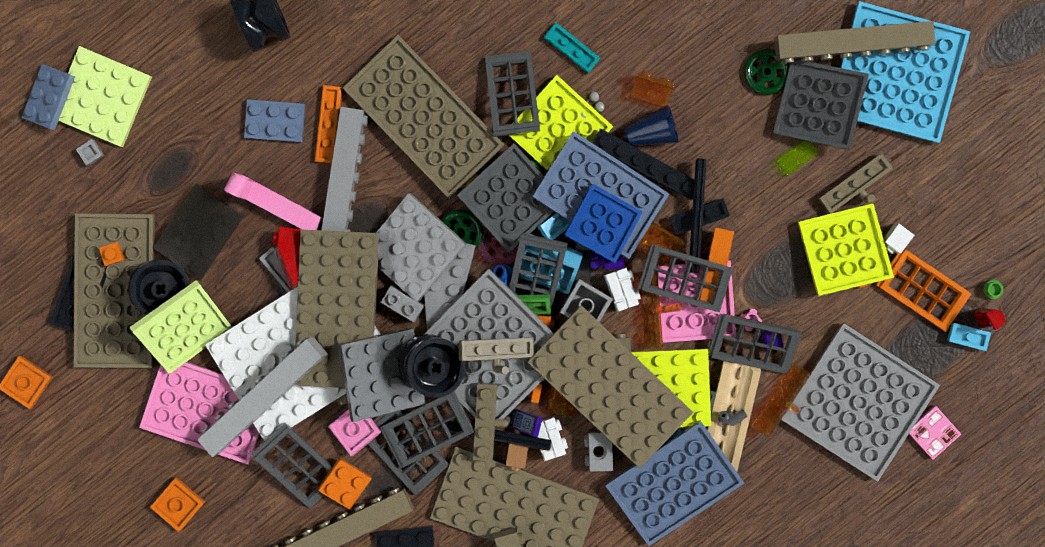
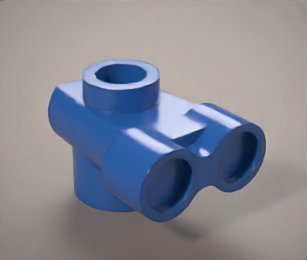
(504, 273)

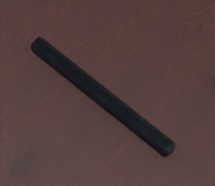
(697, 211)
(508, 437)

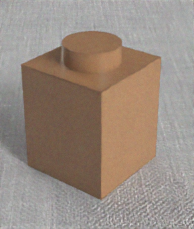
(516, 457)

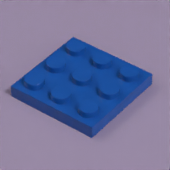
(603, 223)

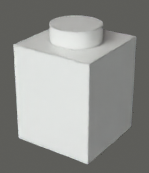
(897, 239)

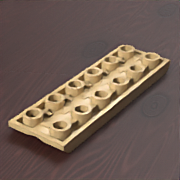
(735, 392)

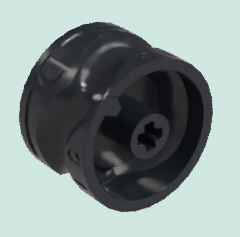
(260, 21)
(148, 276)
(431, 365)

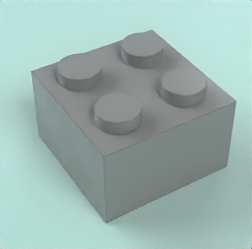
(590, 298)

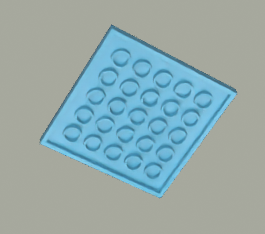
(913, 88)

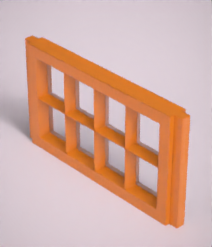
(953, 309)

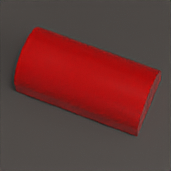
(989, 318)

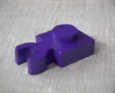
(597, 261)

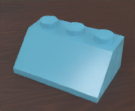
(568, 272)

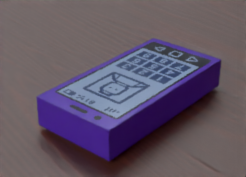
(525, 422)

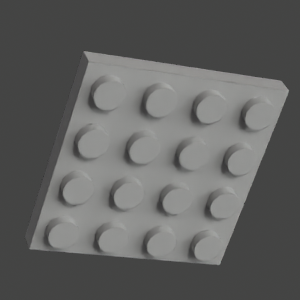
(416, 247)

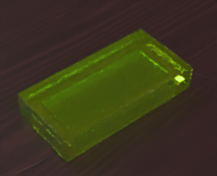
(797, 157)

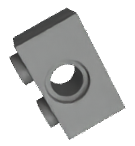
(402, 303)
(598, 462)

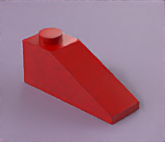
(288, 252)

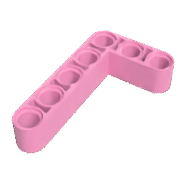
(271, 201)

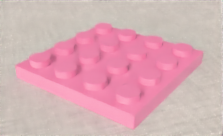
(691, 321)

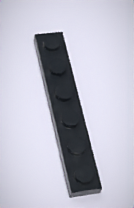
(645, 163)

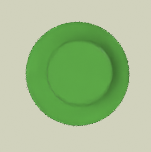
(993, 289)

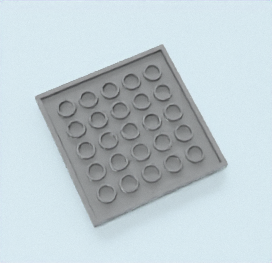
(493, 312)
(861, 402)

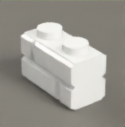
(621, 289)
(550, 430)

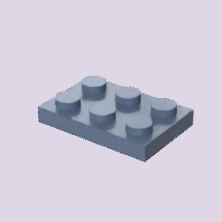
(48, 97)
(274, 121)

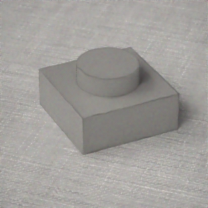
(90, 152)

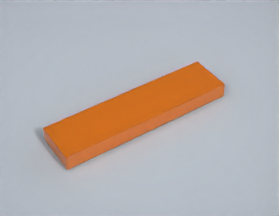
(328, 123)
(719, 254)

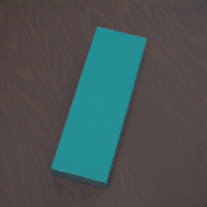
(572, 47)

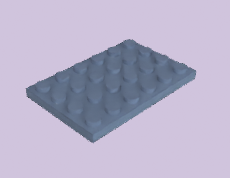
(585, 164)
(674, 483)

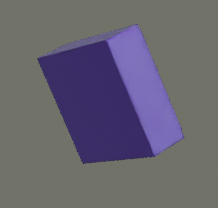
(766, 336)

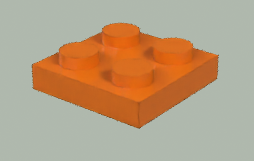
(25, 382)
(344, 483)
(177, 504)

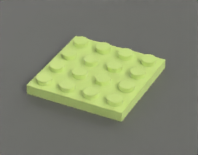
(103, 96)
(181, 327)

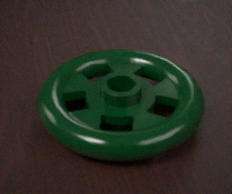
(750, 69)
(476, 225)

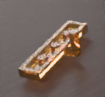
(652, 315)
(782, 400)

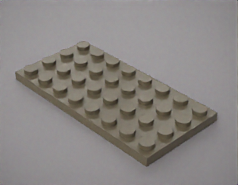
(423, 116)
(335, 296)
(107, 314)
(610, 386)
(493, 498)

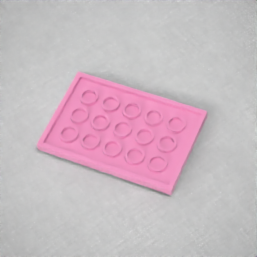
(188, 403)

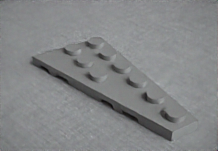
(448, 286)

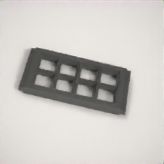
(508, 59)
(542, 243)
(720, 288)
(788, 351)
(458, 413)
(271, 442)
(428, 475)

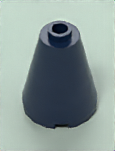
(653, 129)

